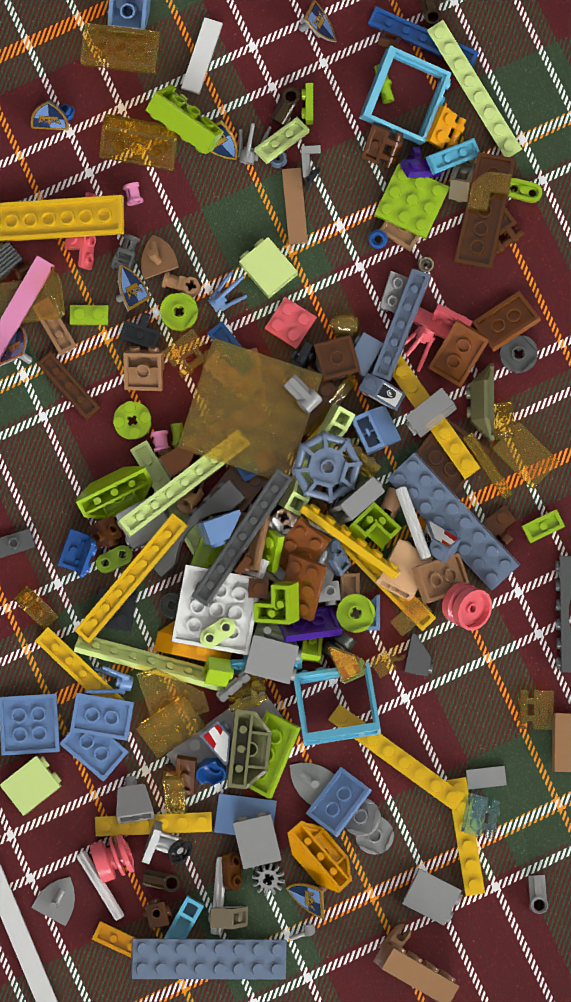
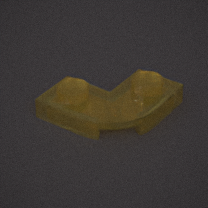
(487, 183)

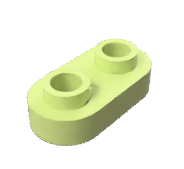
(217, 632)

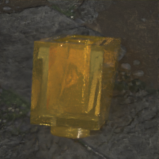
(36, 607)
(347, 664)

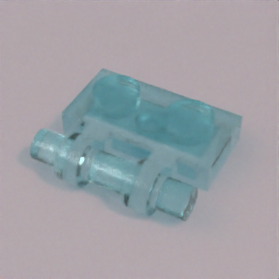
(475, 815)

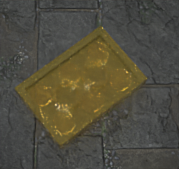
(526, 456)
(170, 726)

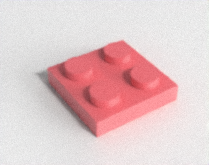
(290, 323)

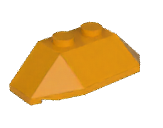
(165, 645)
(320, 856)

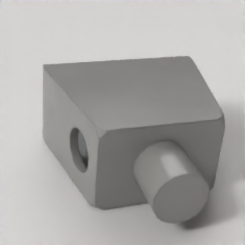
(133, 802)

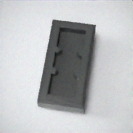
(16, 543)

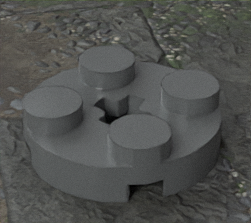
(529, 354)

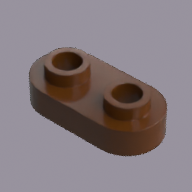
(231, 871)

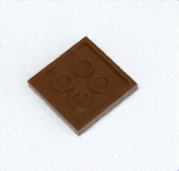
(439, 461)

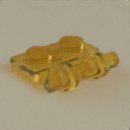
(183, 349)
(369, 467)
(251, 688)
(542, 709)

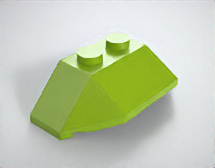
(114, 492)

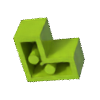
(375, 525)
(282, 607)

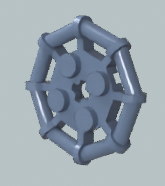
(316, 470)

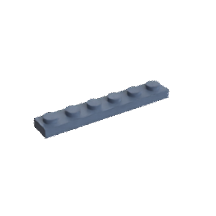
(401, 325)

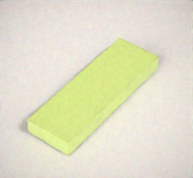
(281, 140)

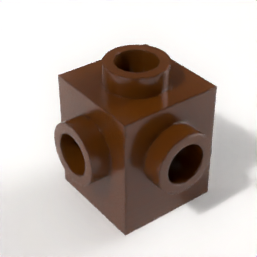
(105, 532)
(154, 920)

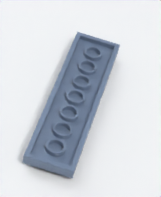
(439, 504)
(208, 958)

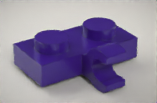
(416, 166)

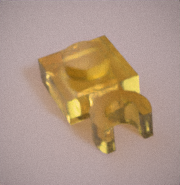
(384, 664)

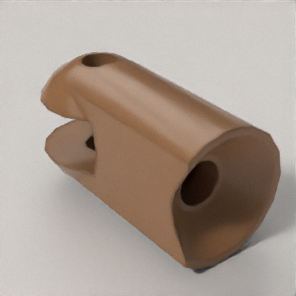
(189, 501)
(391, 502)
(396, 937)

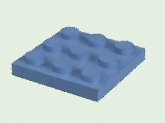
(29, 724)

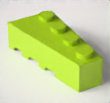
(184, 119)

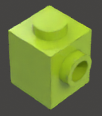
(217, 671)

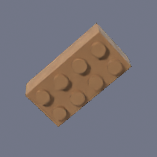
(412, 971)

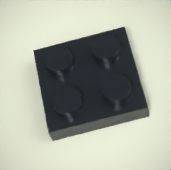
(124, 616)

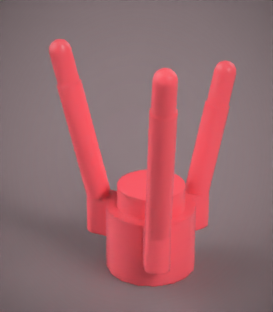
(424, 335)

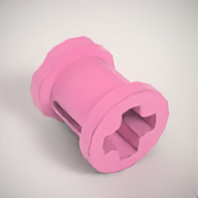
(133, 193)
(160, 440)

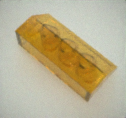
(138, 142)

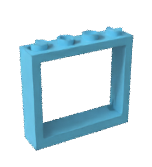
(437, 99)
(339, 733)

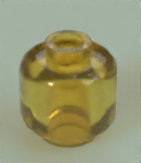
(344, 324)

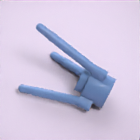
(217, 298)
(123, 682)

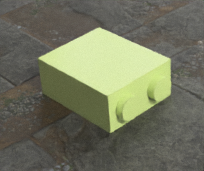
(267, 267)
(31, 784)

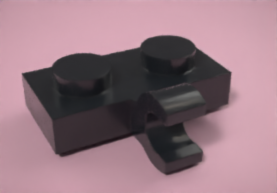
(140, 333)
(305, 356)

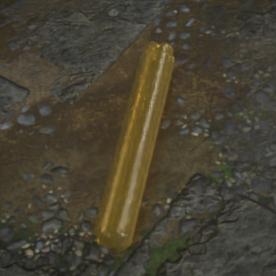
(336, 399)
(487, 465)

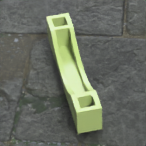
(336, 423)

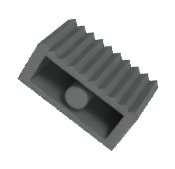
(8, 259)

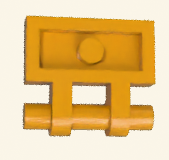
(441, 127)

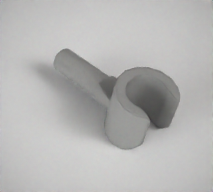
(309, 931)

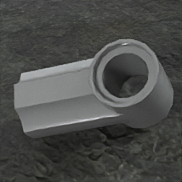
(305, 397)
(537, 890)

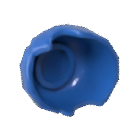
(211, 771)

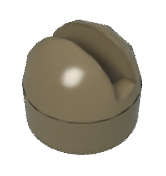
(429, 262)

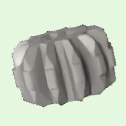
(274, 881)

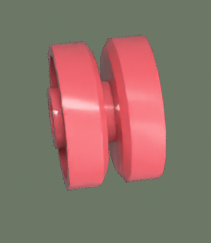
(467, 606)

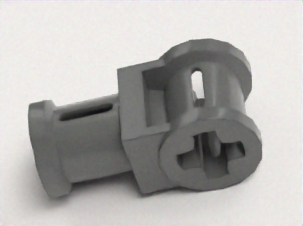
(125, 255)

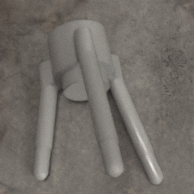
(247, 154)

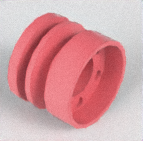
(112, 858)

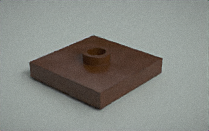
(337, 358)

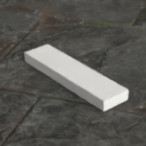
(201, 56)

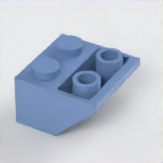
(375, 429)

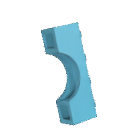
(185, 919)

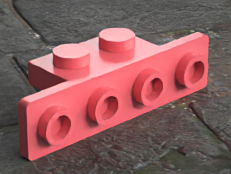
(84, 244)
(440, 321)

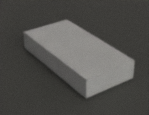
(486, 777)

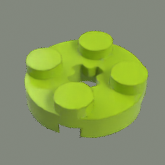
(177, 301)
(121, 420)
(365, 618)

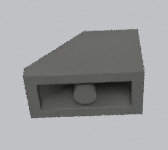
(418, 658)

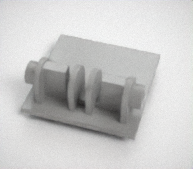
(393, 292)

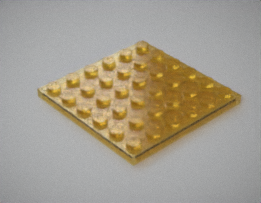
(245, 412)

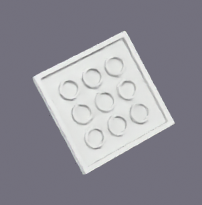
(229, 602)

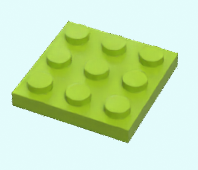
(412, 202)

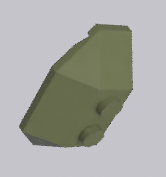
(482, 402)
(248, 749)

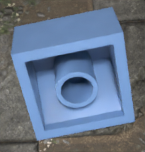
(129, 13)
(218, 528)

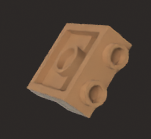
(143, 369)

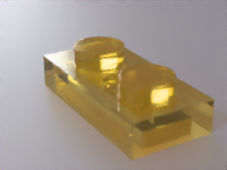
(504, 420)
(410, 616)
(174, 794)

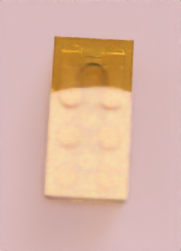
(120, 48)

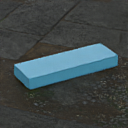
(452, 156)

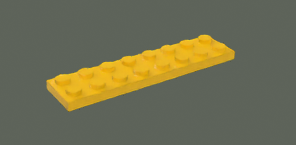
(62, 218)

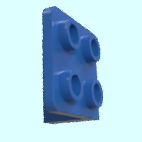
(77, 552)

